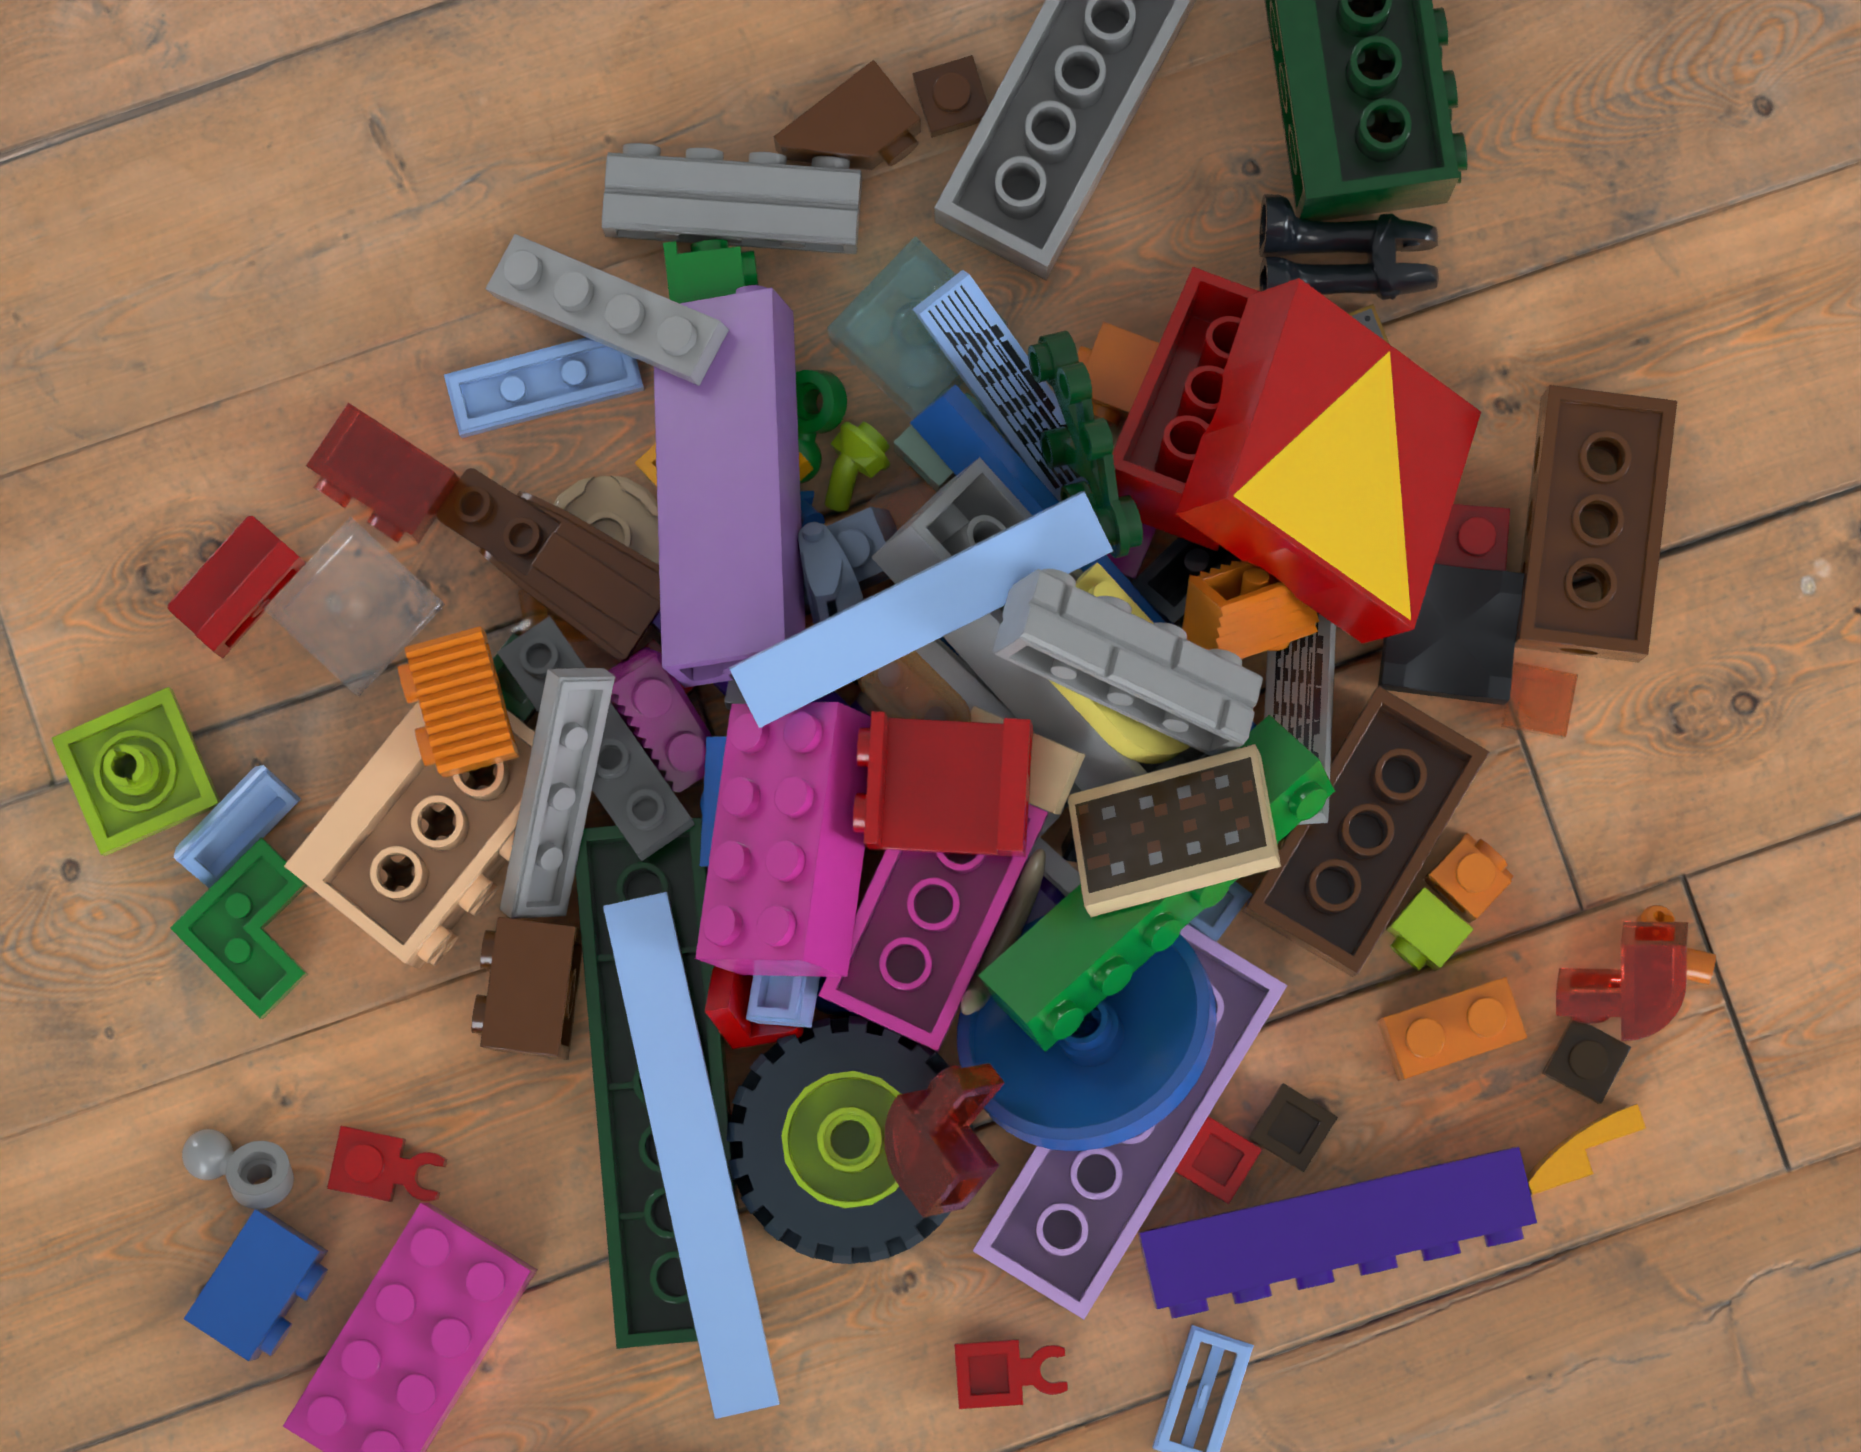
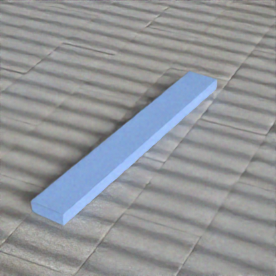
(691, 1155)

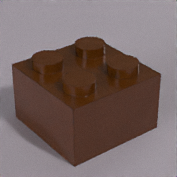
(529, 988)

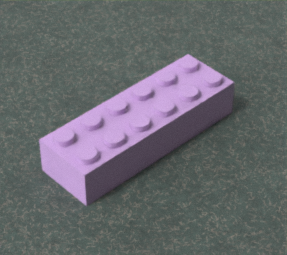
(1081, 1209)

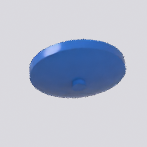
(1115, 1072)

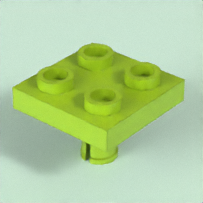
(136, 771)

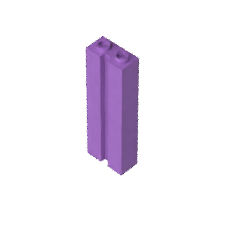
(730, 494)

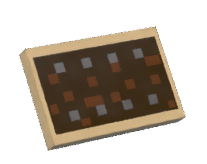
(1173, 831)

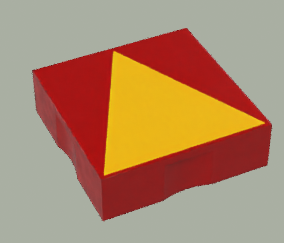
(1330, 462)

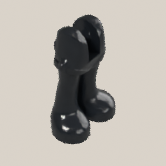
(1286, 235)

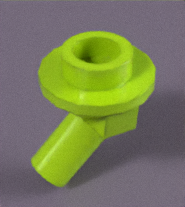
(858, 450)

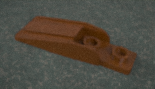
(559, 561)

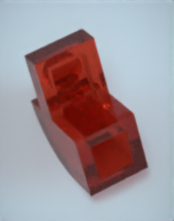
(1642, 992)
(931, 1143)

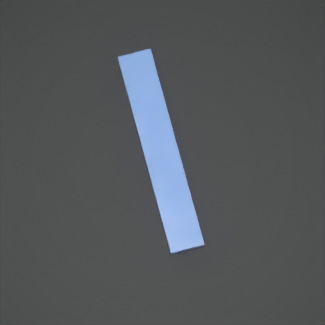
(917, 610)

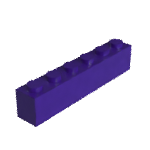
(1337, 1229)

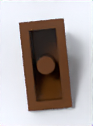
(857, 121)

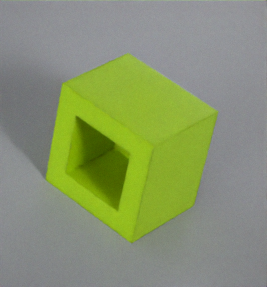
(1427, 931)

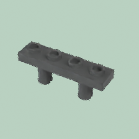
(624, 774)

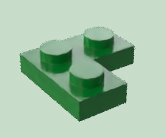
(229, 926)

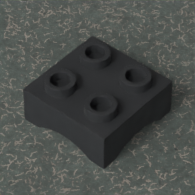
(1460, 638)

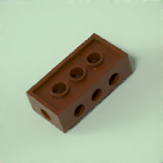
(1631, 500)

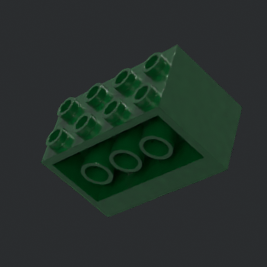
(1335, 108)

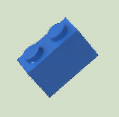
(258, 1285)

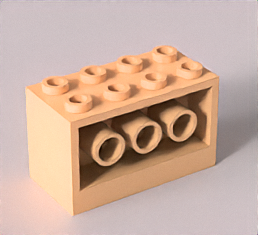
(389, 822)

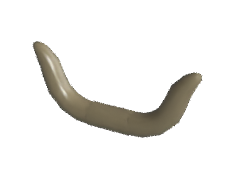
(1008, 928)

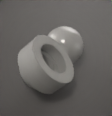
(211, 1155)

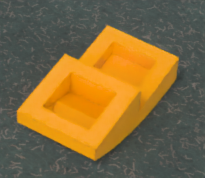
(1569, 1158)

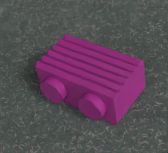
(660, 718)

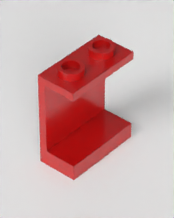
(945, 785)

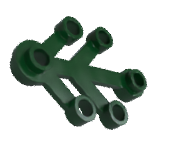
(1091, 442)

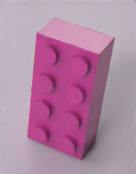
(786, 845)
(925, 936)
(412, 1340)

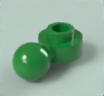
(811, 420)

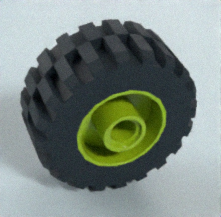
(814, 1145)

